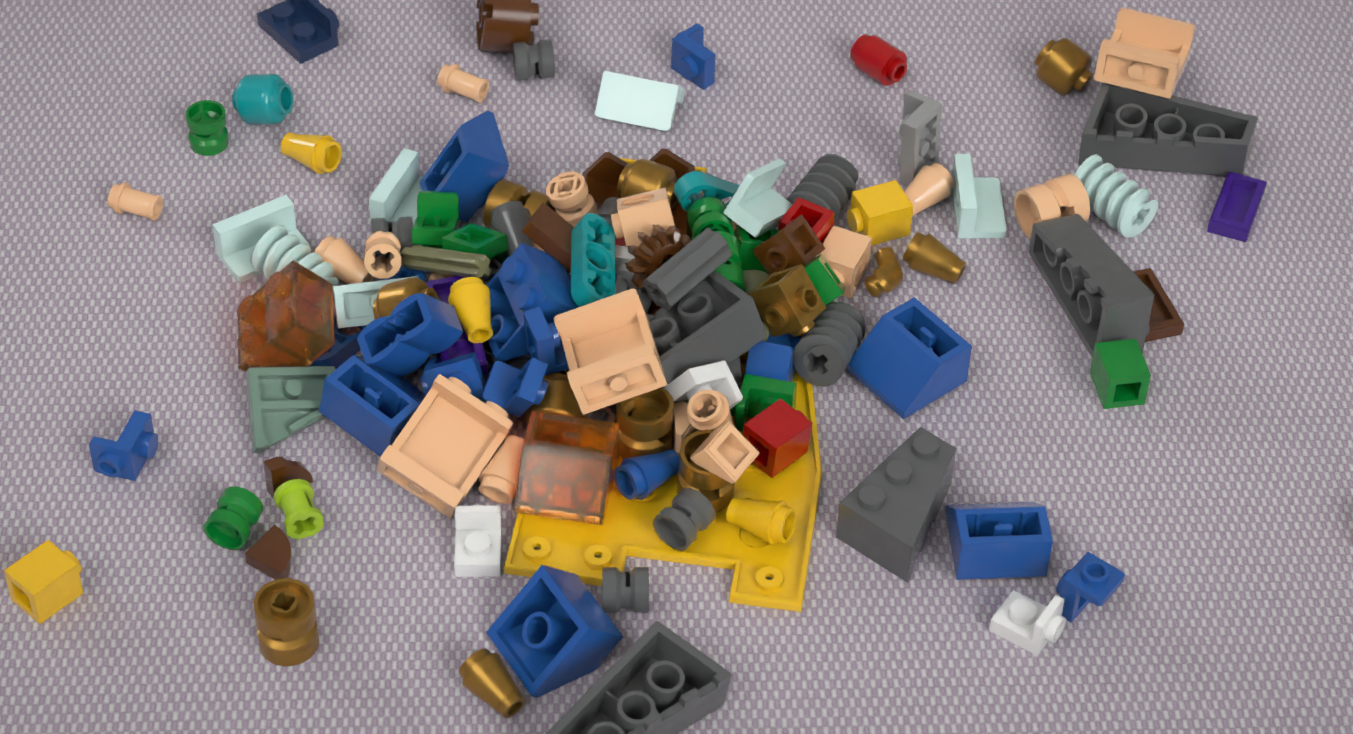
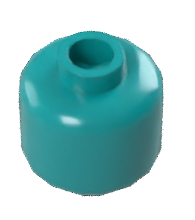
(263, 99)

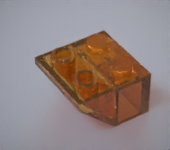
(286, 320)
(567, 468)

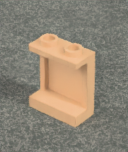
(1145, 53)
(610, 351)
(445, 445)

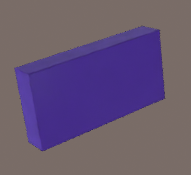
(1237, 206)

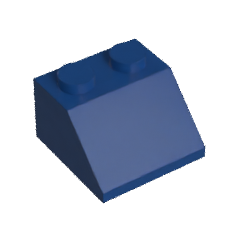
(553, 631)

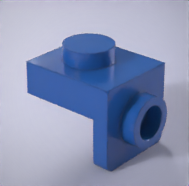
(692, 58)
(463, 368)
(515, 388)
(131, 450)
(1088, 582)

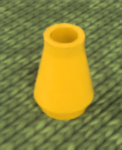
(316, 152)
(472, 307)
(764, 518)

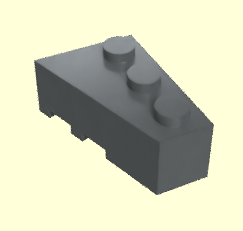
(898, 503)

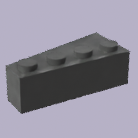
(650, 689)

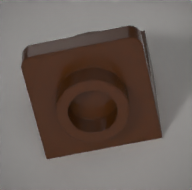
(789, 247)

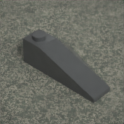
(706, 327)

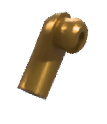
(887, 275)

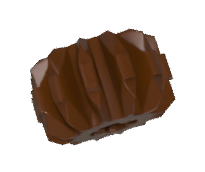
(652, 252)

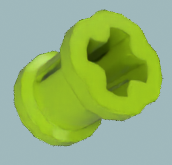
(299, 510)

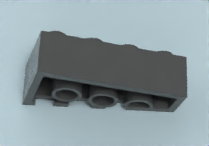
(1166, 133)
(1091, 282)

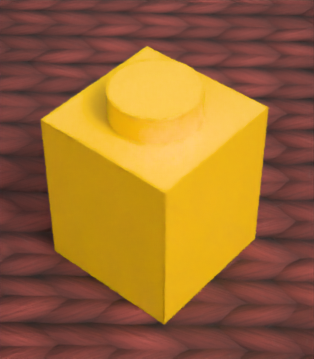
(881, 212)
(44, 581)

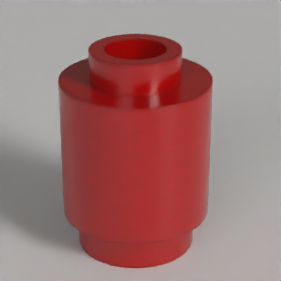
(879, 59)

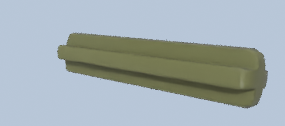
(446, 261)

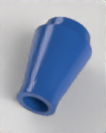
(644, 474)

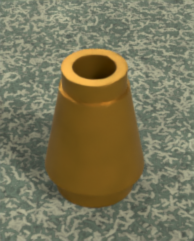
(933, 258)
(490, 681)

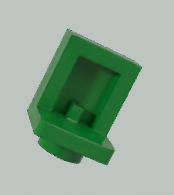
(435, 217)

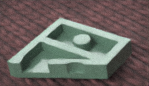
(283, 402)

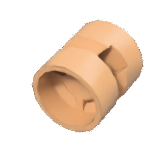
(1051, 200)

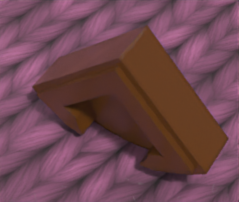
(280, 471)
(271, 554)

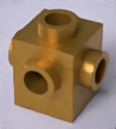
(788, 301)

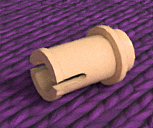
(461, 82)
(134, 201)

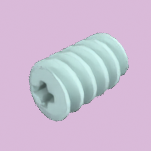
(1115, 198)
(279, 248)

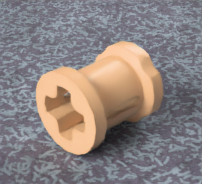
(380, 266)

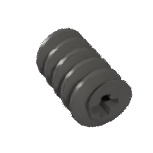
(828, 183)
(830, 344)

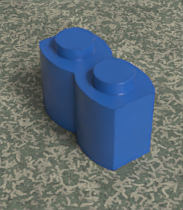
(410, 334)

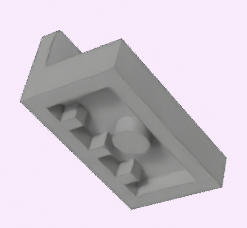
(919, 135)

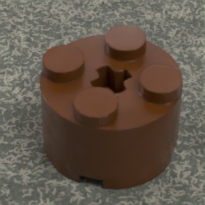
(504, 23)

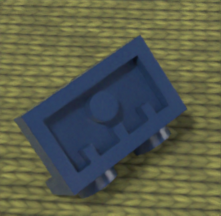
(301, 27)

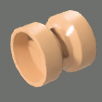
(570, 197)

